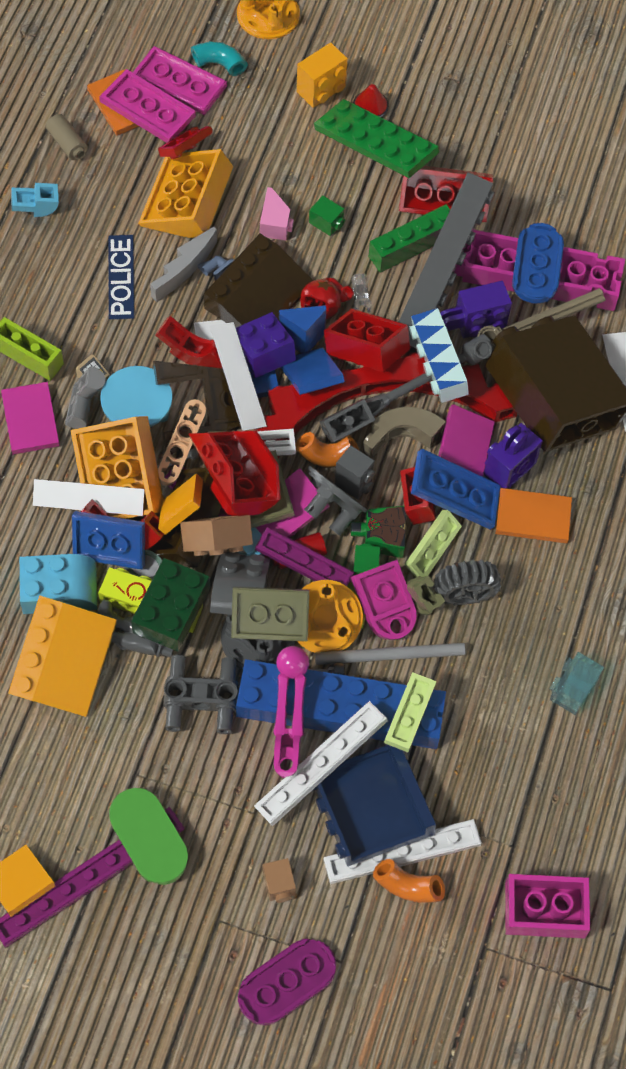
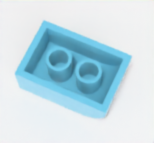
(60, 578)

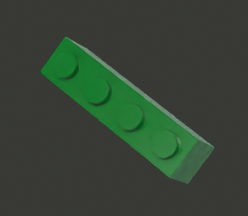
(407, 239)

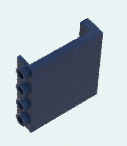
(373, 805)

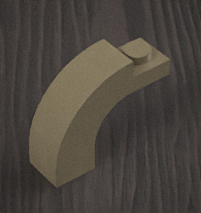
(406, 422)

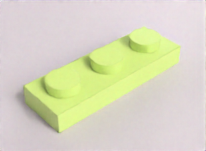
(433, 544)
(410, 712)

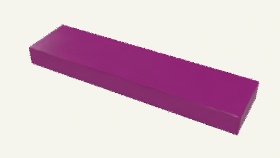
(301, 558)

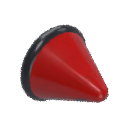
(372, 101)

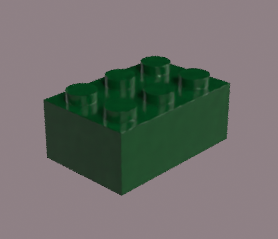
(170, 604)

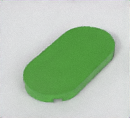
(148, 836)

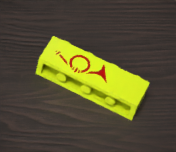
(127, 591)

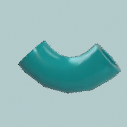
(220, 54)

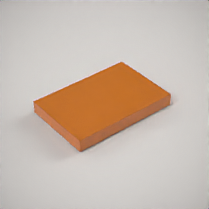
(116, 121)
(533, 515)

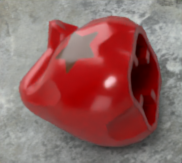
(325, 292)

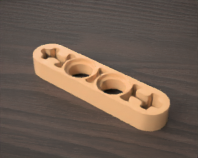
(181, 442)

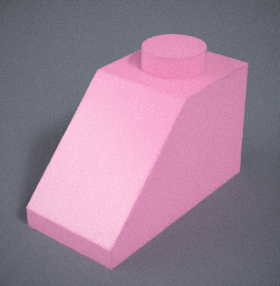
(275, 217)

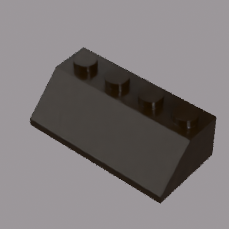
(171, 544)

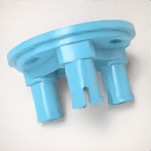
(135, 394)

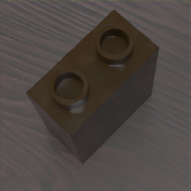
(558, 381)

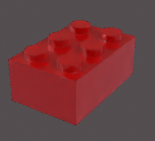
(367, 340)

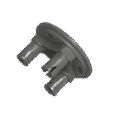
(330, 492)
(250, 649)

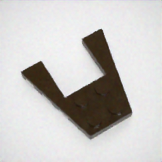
(218, 399)

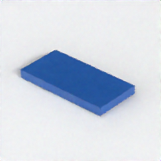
(455, 489)

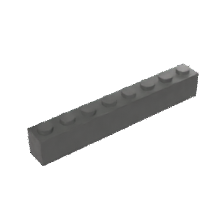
(449, 249)

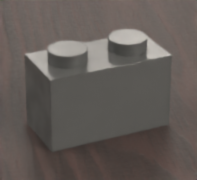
(354, 473)

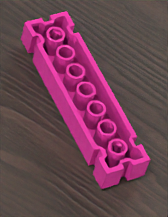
(493, 260)

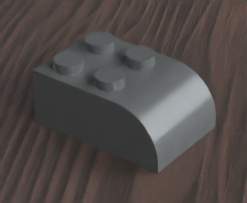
(237, 571)

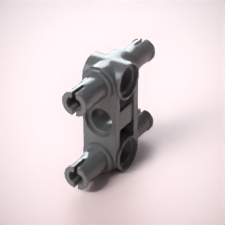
(200, 694)

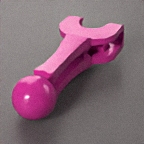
(292, 664)

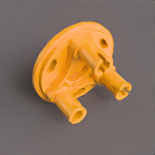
(268, 17)
(333, 616)

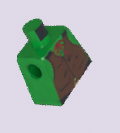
(383, 529)

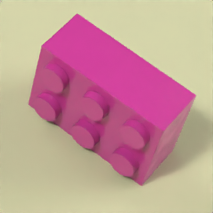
(547, 906)

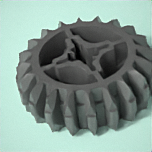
(467, 582)

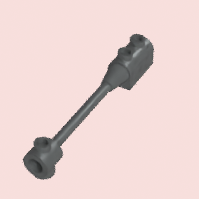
(363, 411)

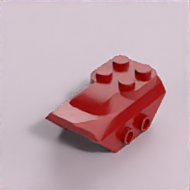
(241, 470)

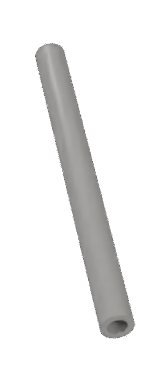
(391, 653)

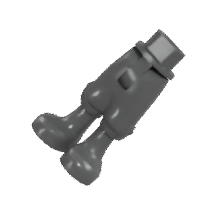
(128, 639)

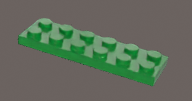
(376, 138)

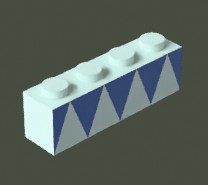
(439, 355)

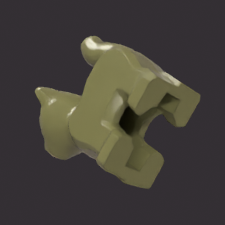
(423, 595)

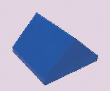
(304, 325)

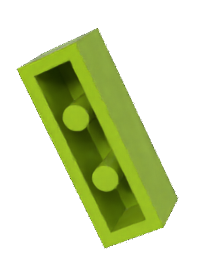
(29, 349)

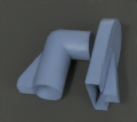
(209, 266)

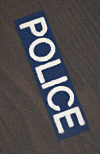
(121, 277)

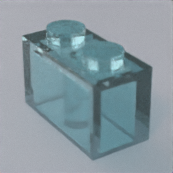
(576, 683)

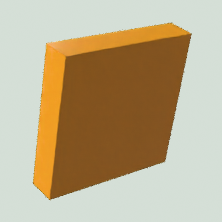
(180, 504)
(22, 880)

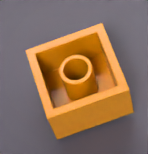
(321, 75)

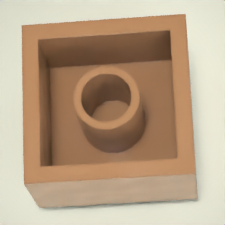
(216, 535)

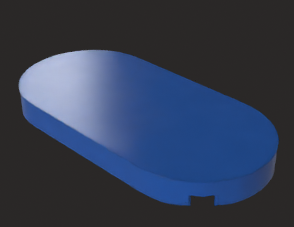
(537, 263)

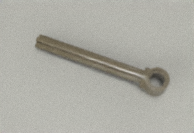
(558, 312)

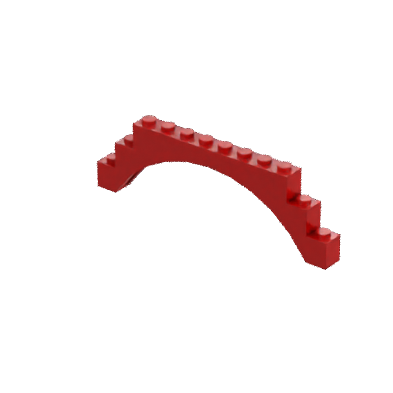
(295, 410)

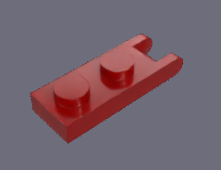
(184, 141)

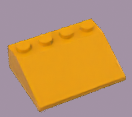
(187, 193)
(120, 456)
(62, 656)

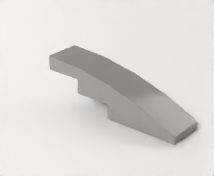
(185, 265)

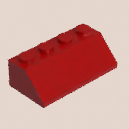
(434, 188)

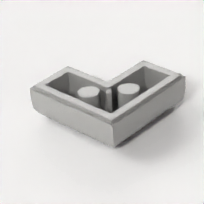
(82, 395)

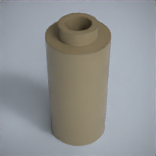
(66, 137)

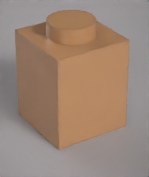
(279, 880)

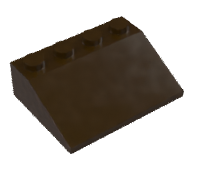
(256, 284)

